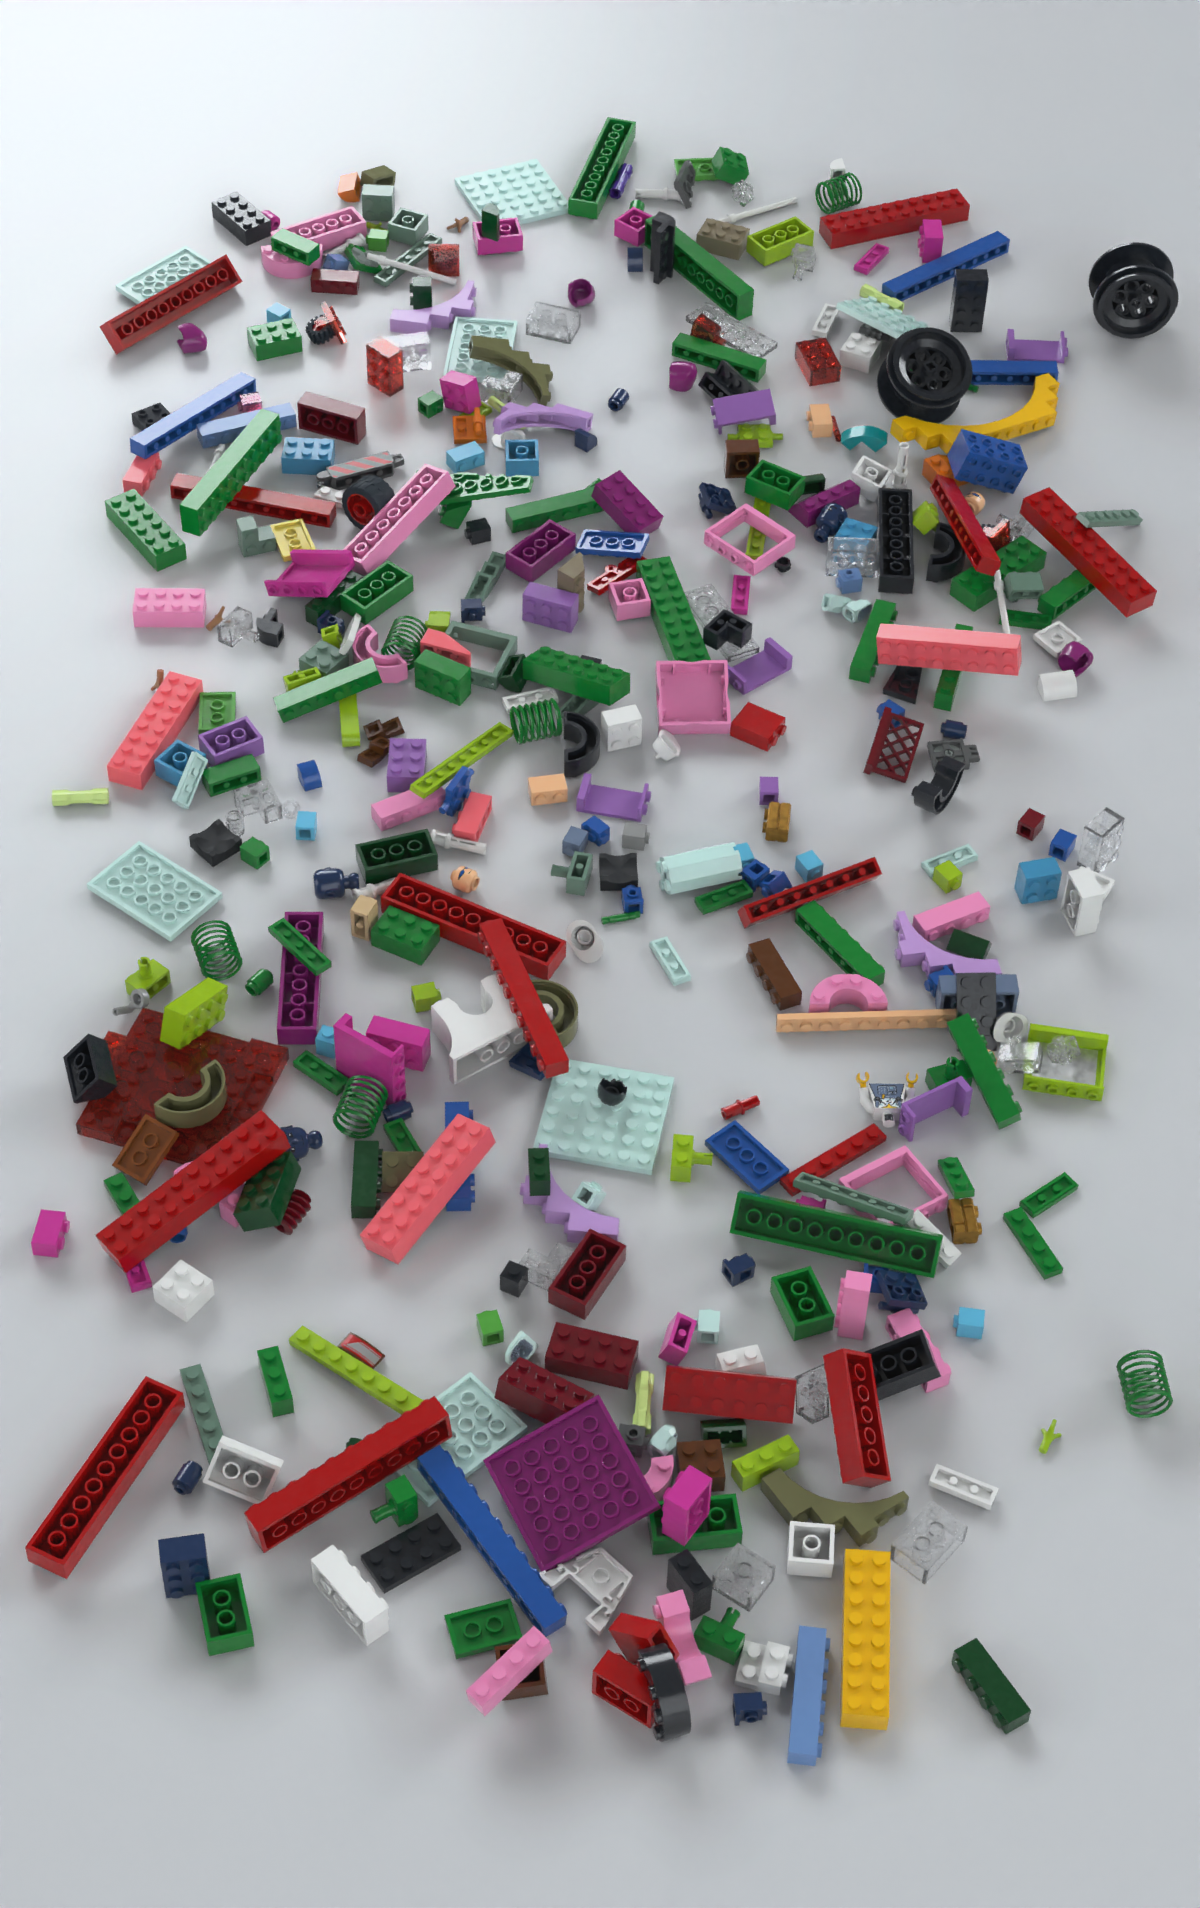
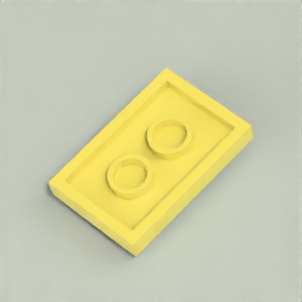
(292, 536)

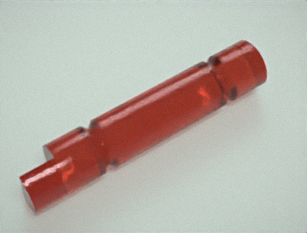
(836, 431)

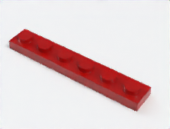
(837, 1156)

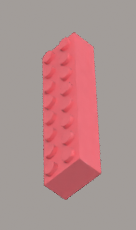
(949, 649)
(155, 730)
(427, 1188)

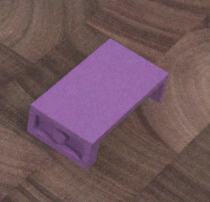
(1035, 349)
(743, 408)
(760, 668)
(612, 801)
(954, 1094)

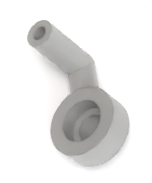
(139, 999)

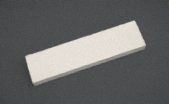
(350, 634)

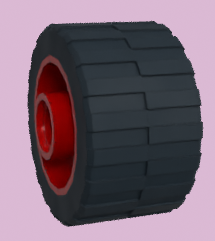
(366, 499)

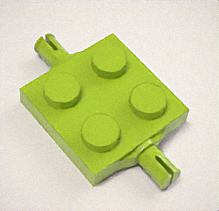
(756, 431)

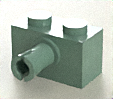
(1023, 585)
(577, 874)

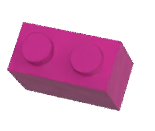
(49, 1233)
(677, 1339)

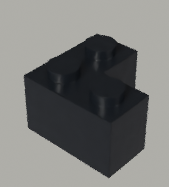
(726, 628)

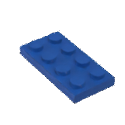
(612, 543)
(746, 1157)

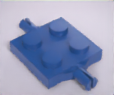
(457, 791)

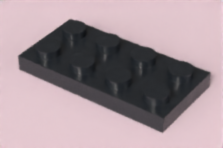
(978, 997)
(410, 1553)

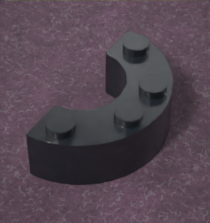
(949, 563)
(587, 736)
(939, 792)
(667, 1691)

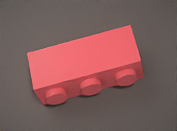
(142, 473)
(473, 816)

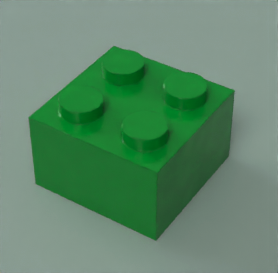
(730, 166)

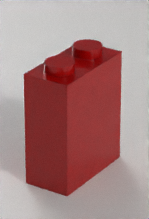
(758, 726)
(637, 1633)

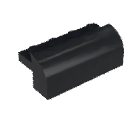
(662, 246)
(725, 382)

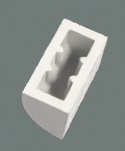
(836, 169)
(1057, 685)

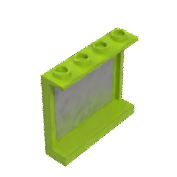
(1078, 1079)

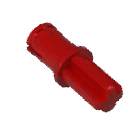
(739, 1107)

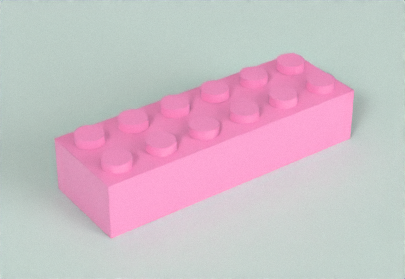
(331, 229)

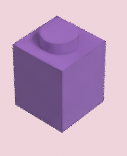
(768, 790)

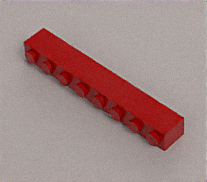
(812, 890)

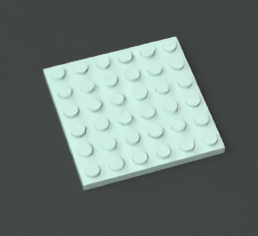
(517, 190)
(593, 1133)

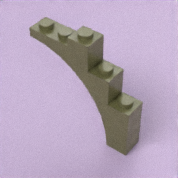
(501, 354)
(858, 1519)

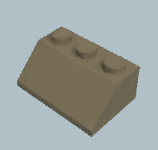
(571, 578)

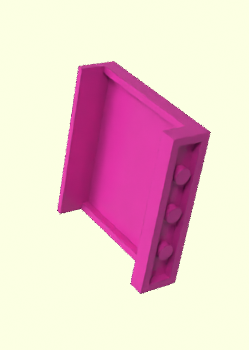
(312, 573)
(363, 1056)

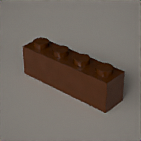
(774, 974)

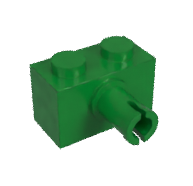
(944, 1073)
(400, 1503)
(720, 1638)

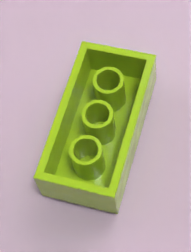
(778, 240)
(193, 1013)

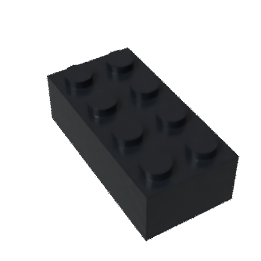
(241, 218)
(968, 300)
(903, 1364)

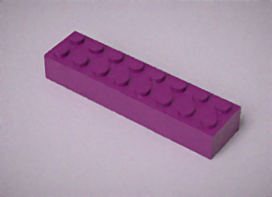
(299, 986)

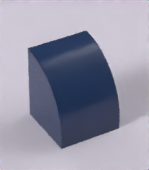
(635, 259)
(585, 440)

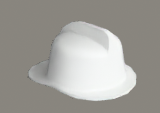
(514, 434)
(666, 746)
(584, 941)
(1010, 1025)

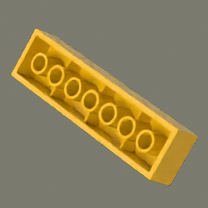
(865, 1640)

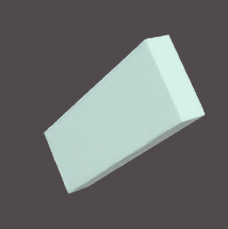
(189, 780)
(959, 857)
(670, 961)

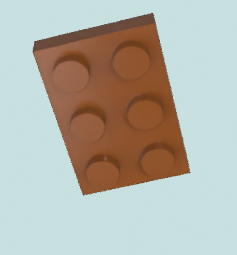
(145, 1149)

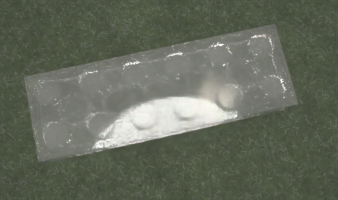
(735, 332)
(706, 605)

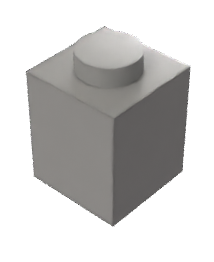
(635, 836)

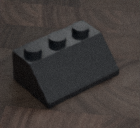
(90, 1069)

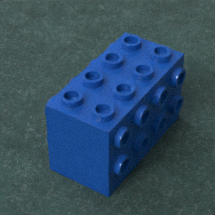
(987, 461)

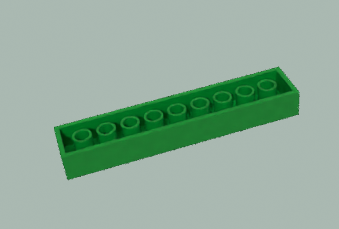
(601, 168)
(708, 274)
(230, 472)
(671, 611)
(836, 1234)

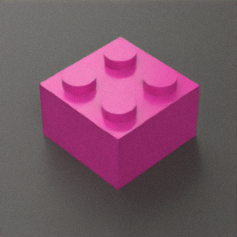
(631, 226)
(931, 240)
(460, 392)

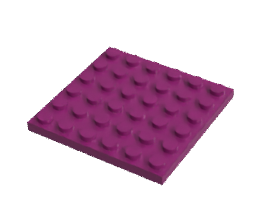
(571, 1484)

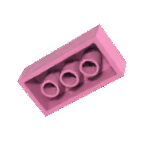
(169, 607)

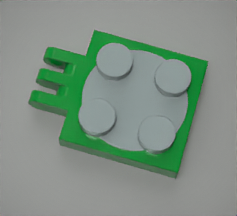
(359, 261)

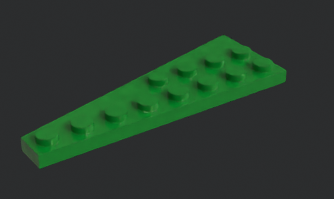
(476, 487)

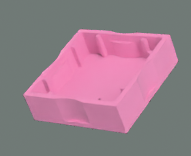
(693, 697)

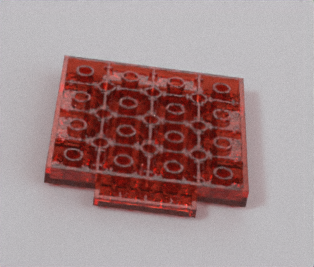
(151, 1069)

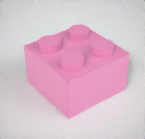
(629, 599)

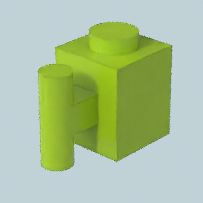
(438, 620)

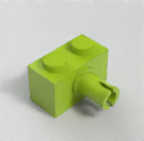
(926, 517)
(301, 678)
(150, 976)
(685, 1157)

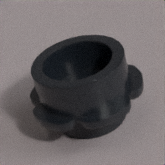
(783, 564)

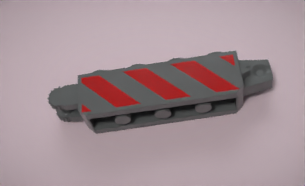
(347, 473)

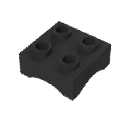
(149, 416)
(215, 843)
(617, 871)

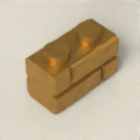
(777, 821)
(963, 1221)

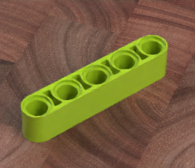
(349, 721)

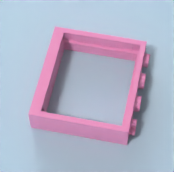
(762, 523)
(890, 1162)

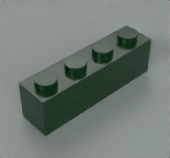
(319, 605)
(365, 1179)
(990, 1686)

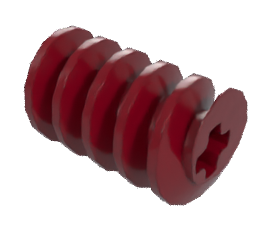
(295, 1211)

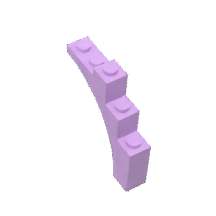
(437, 316)
(537, 415)
(916, 951)
(564, 1211)

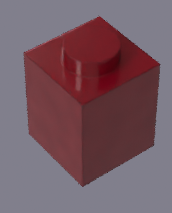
(1030, 824)

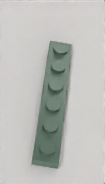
(410, 257)
(1109, 518)
(853, 1198)
(202, 1408)

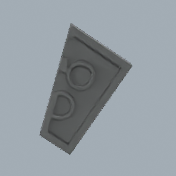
(684, 182)

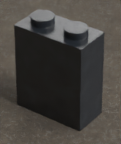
(688, 1575)

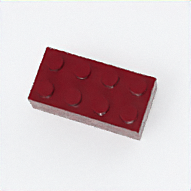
(331, 418)
(587, 1274)
(591, 1355)
(538, 1391)

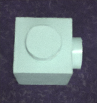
(589, 1195)
(707, 1326)

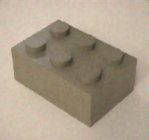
(723, 238)

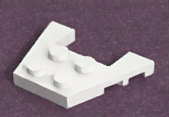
(599, 1578)

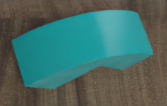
(871, 436)

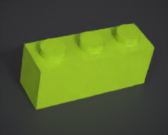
(752, 1467)

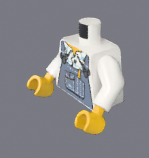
(885, 1099)

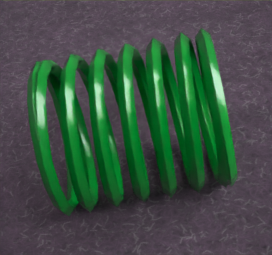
(840, 191)
(393, 635)
(524, 729)
(200, 956)
(353, 1096)
(1147, 1391)

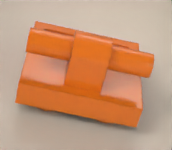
(470, 428)

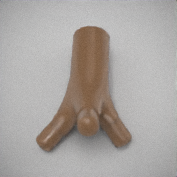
(459, 223)
(216, 620)
(160, 677)

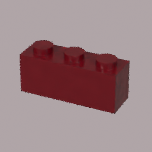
(335, 281)

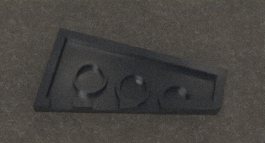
(904, 683)

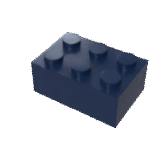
(183, 1564)

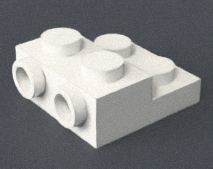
(764, 1667)

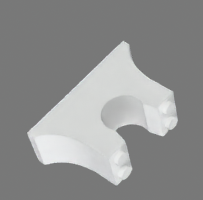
(479, 1039)

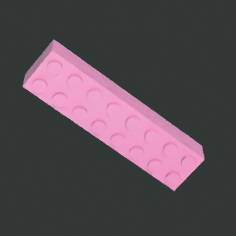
(399, 518)

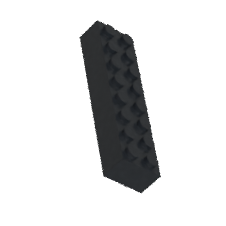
(895, 541)

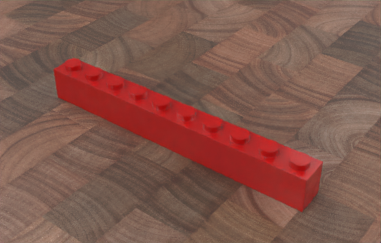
(266, 502)
(965, 525)
(523, 998)

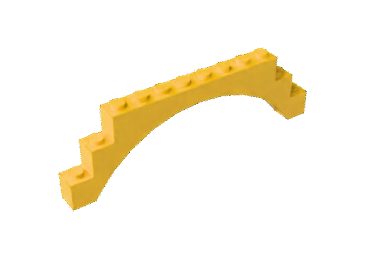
(1034, 416)

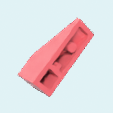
(444, 645)

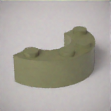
(564, 1008)
(198, 1108)

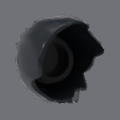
(611, 1092)

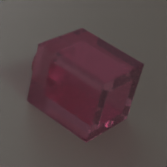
(249, 402)

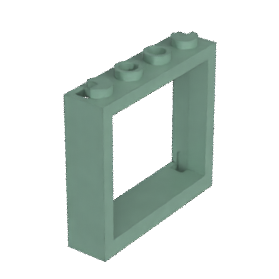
(489, 639)

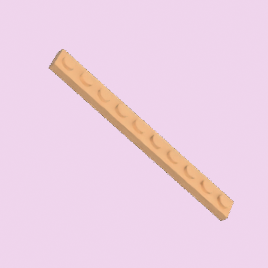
(864, 1020)

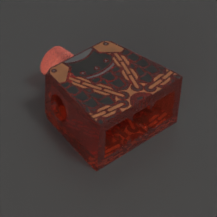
(707, 330)

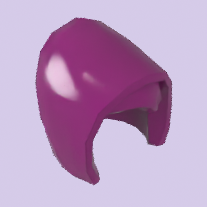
(580, 292)
(193, 338)
(682, 376)
(1075, 657)

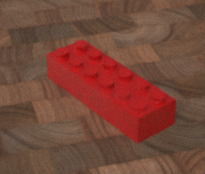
(729, 1394)
(856, 1418)

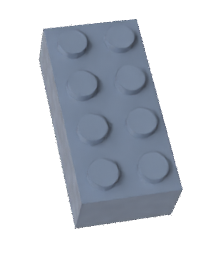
(1006, 993)

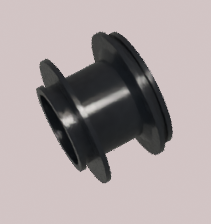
(1133, 290)
(936, 362)

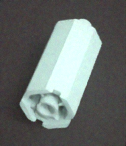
(699, 868)

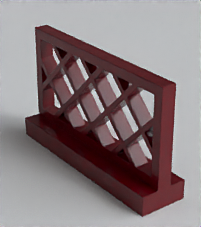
(881, 737)

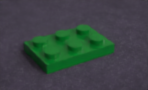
(482, 1628)

